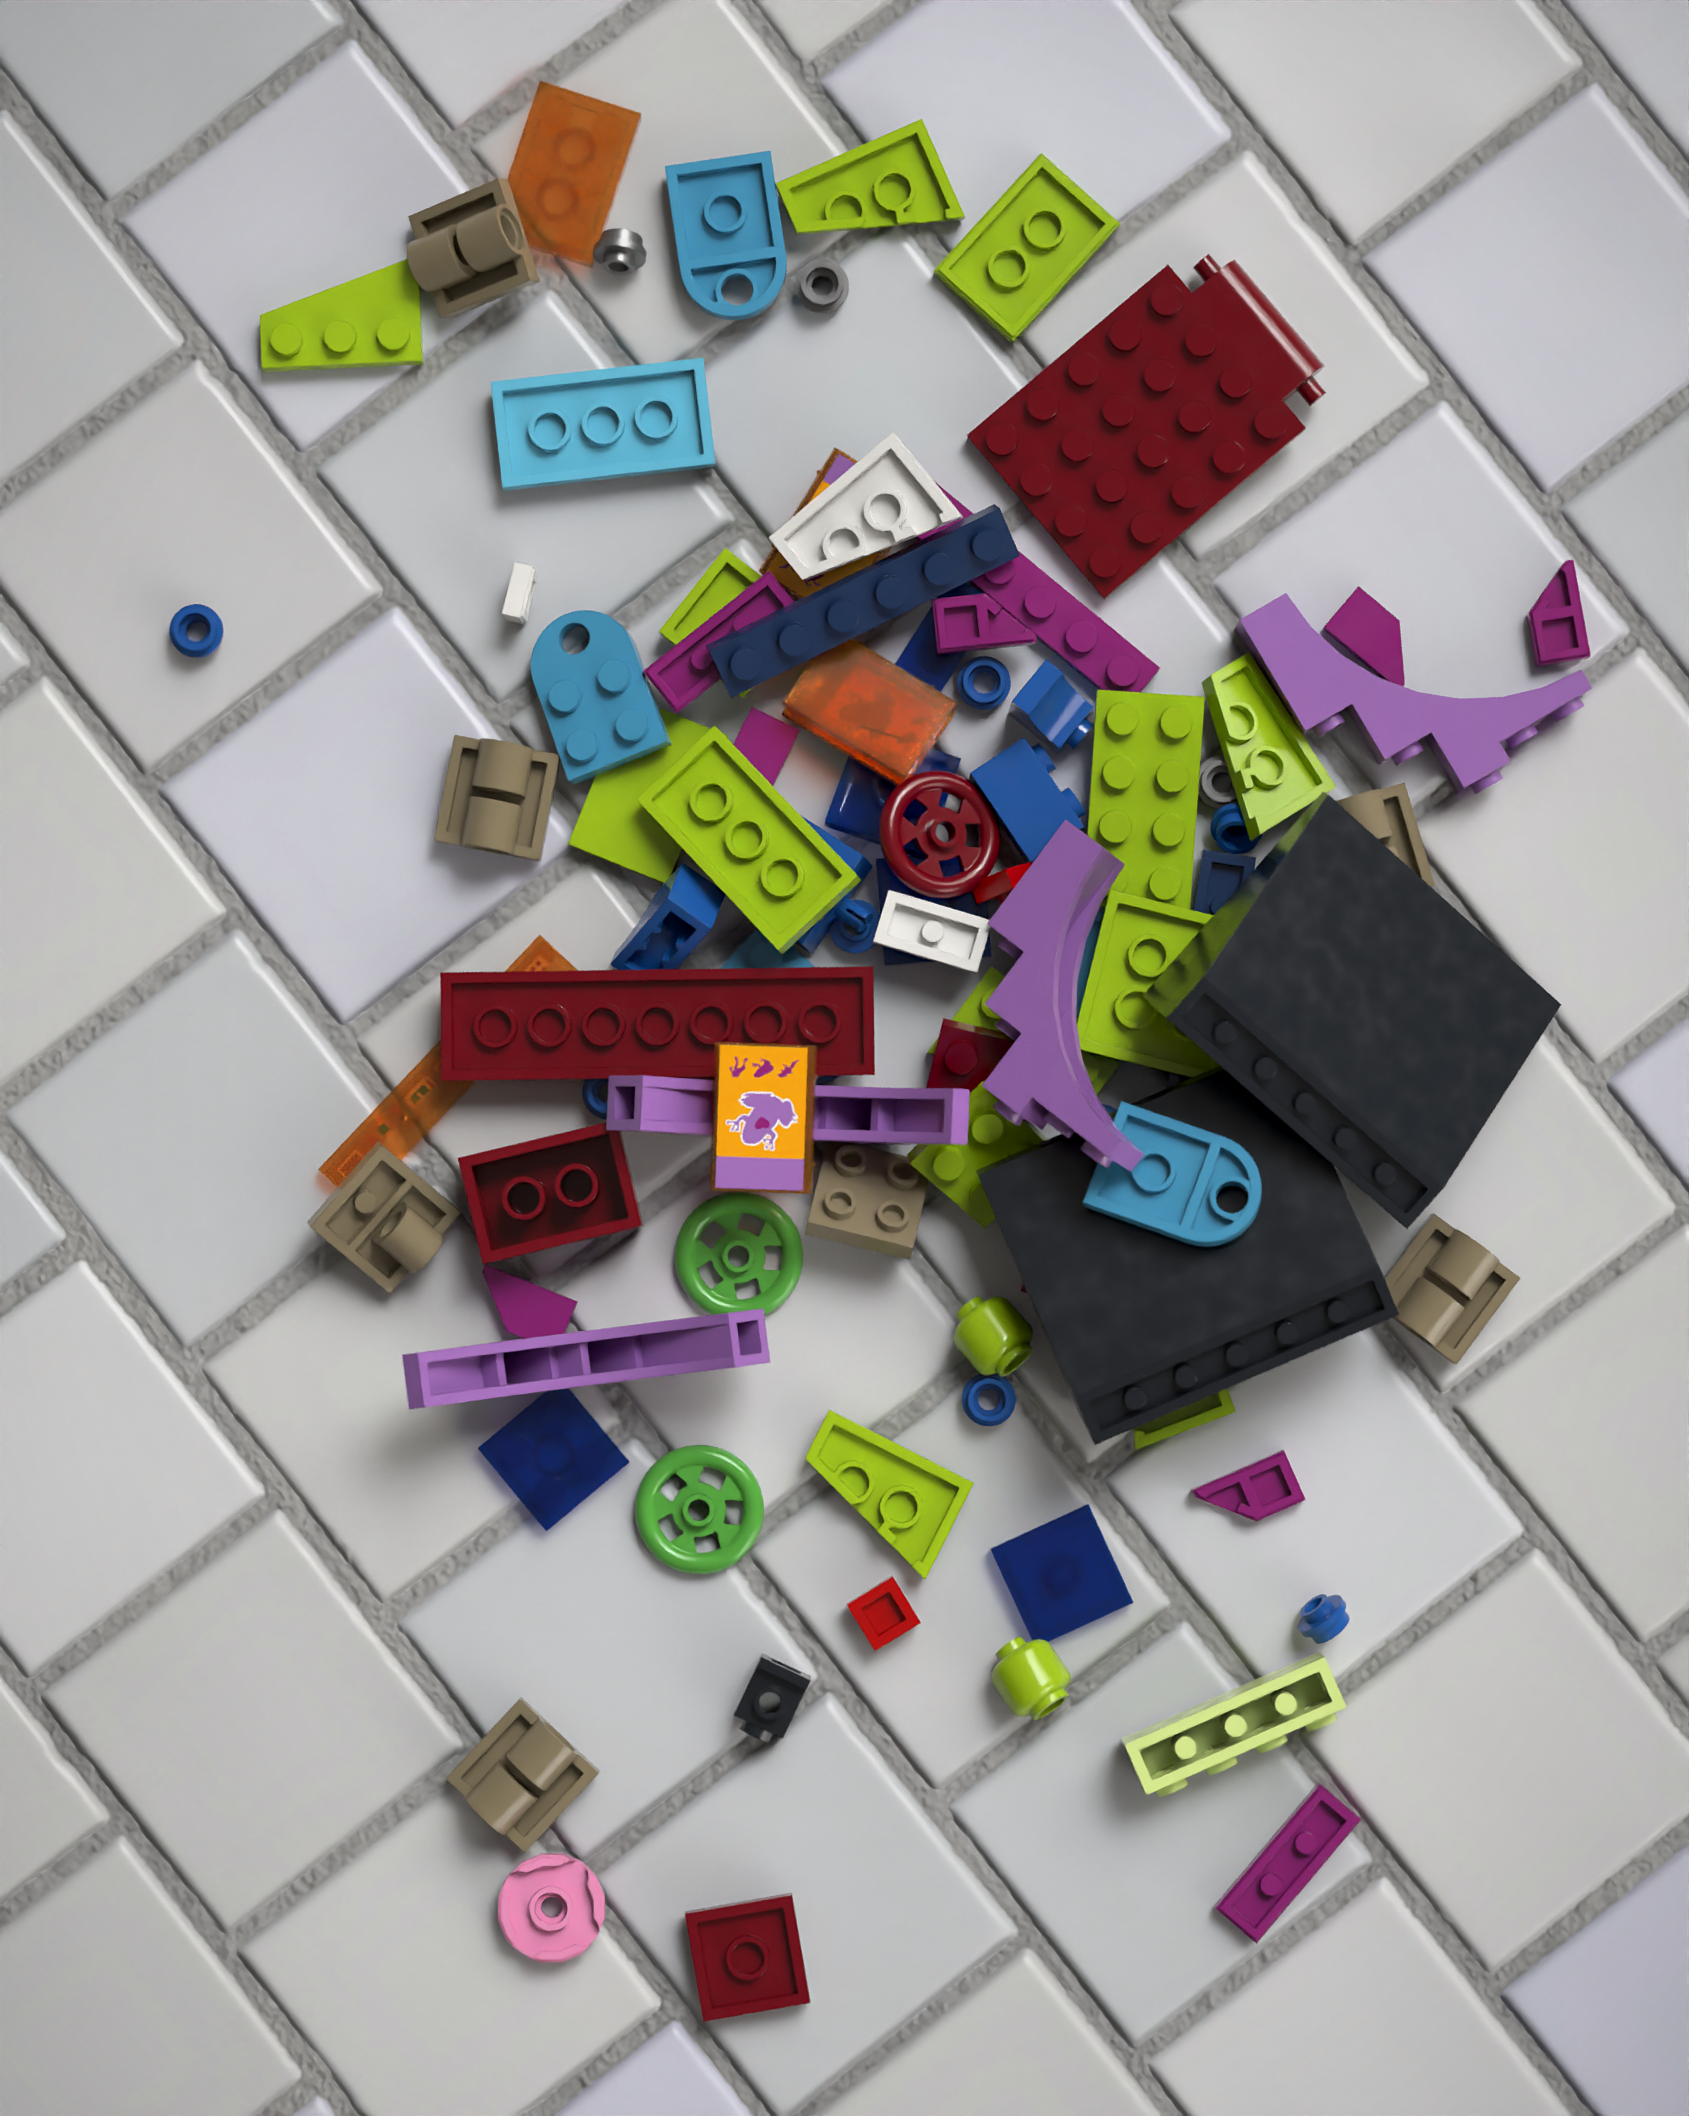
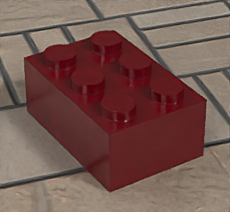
(550, 1192)

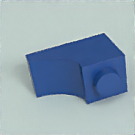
(1052, 709)
(672, 923)

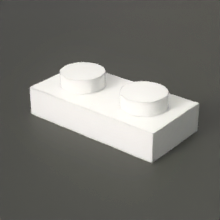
(932, 931)

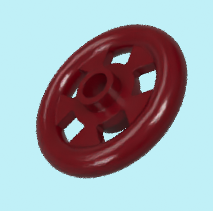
(973, 810)

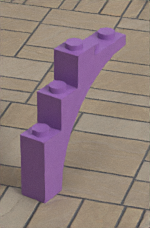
(1392, 719)
(1046, 932)
(841, 1112)
(585, 1358)

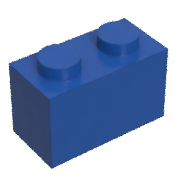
(1027, 797)

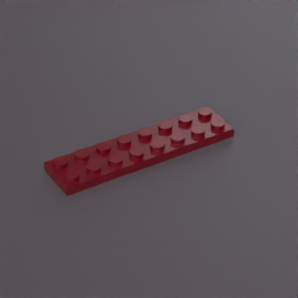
(649, 1020)

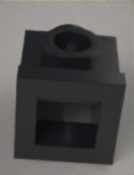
(777, 1678)

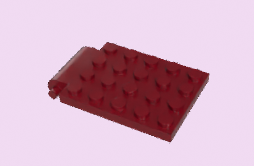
(1152, 418)

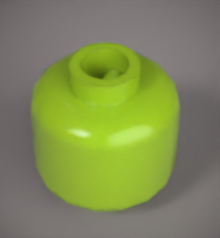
(993, 1335)
(1030, 1678)

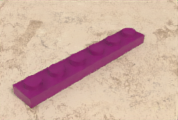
(1062, 622)

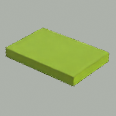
(1026, 248)
(614, 821)

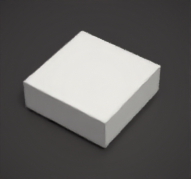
(520, 593)

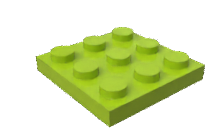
(1130, 954)

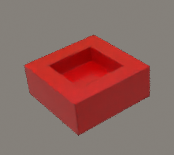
(999, 884)
(883, 1613)

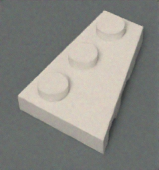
(865, 511)

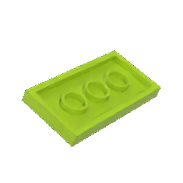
(1147, 790)
(748, 839)

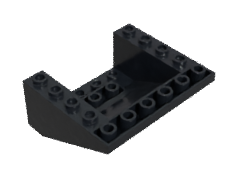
(1358, 1008)
(1169, 1322)

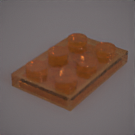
(570, 170)

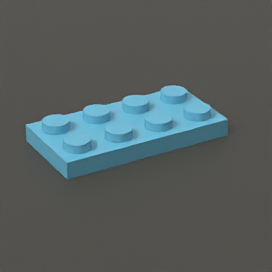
(603, 424)

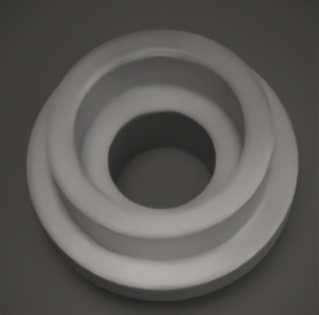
(620, 251)
(825, 270)
(1206, 793)

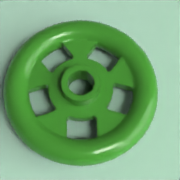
(727, 1211)
(733, 1539)

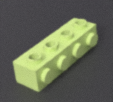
(1233, 1723)

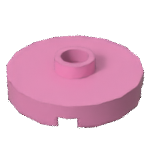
(547, 1936)

